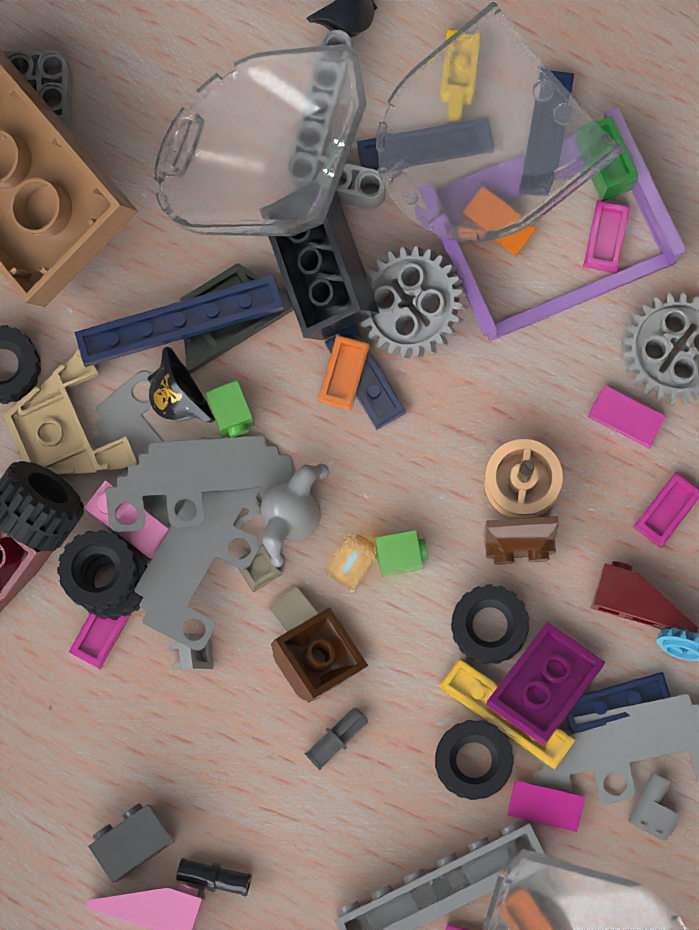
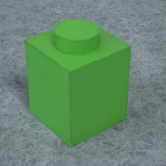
(230, 410)
(400, 553)

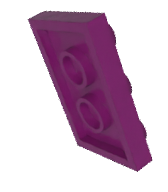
(545, 683)

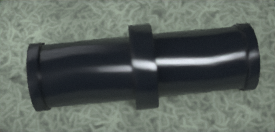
(214, 877)

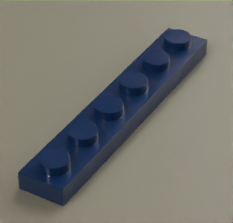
(178, 321)

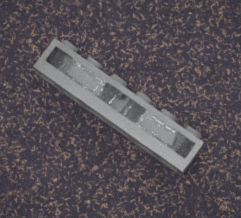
(442, 890)

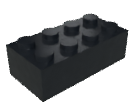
(325, 276)

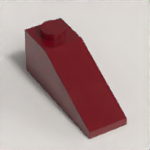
(635, 599)

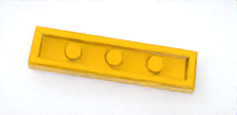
(474, 690)

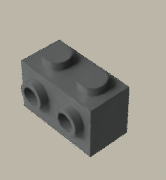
(130, 842)

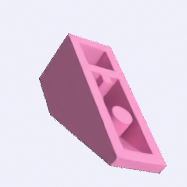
(145, 540)
(154, 908)

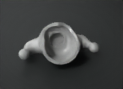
(291, 511)

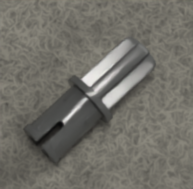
(337, 738)

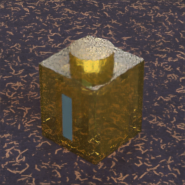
(352, 561)

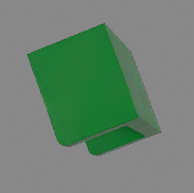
(618, 175)

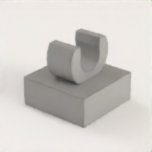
(191, 659)

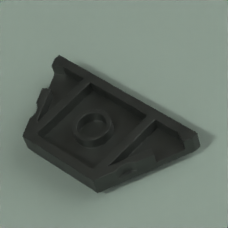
(212, 344)

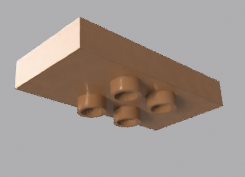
(52, 195)

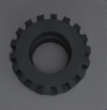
(37, 506)

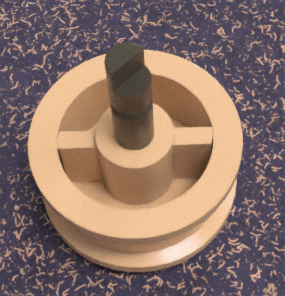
(523, 479)

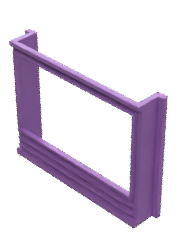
(656, 219)

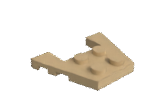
(51, 432)

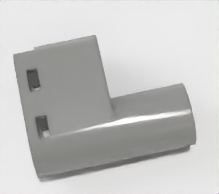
(651, 812)

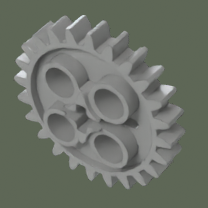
(434, 281)
(652, 331)

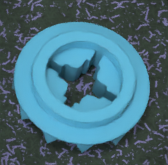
(679, 643)

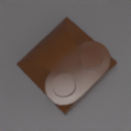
(520, 539)
(317, 656)

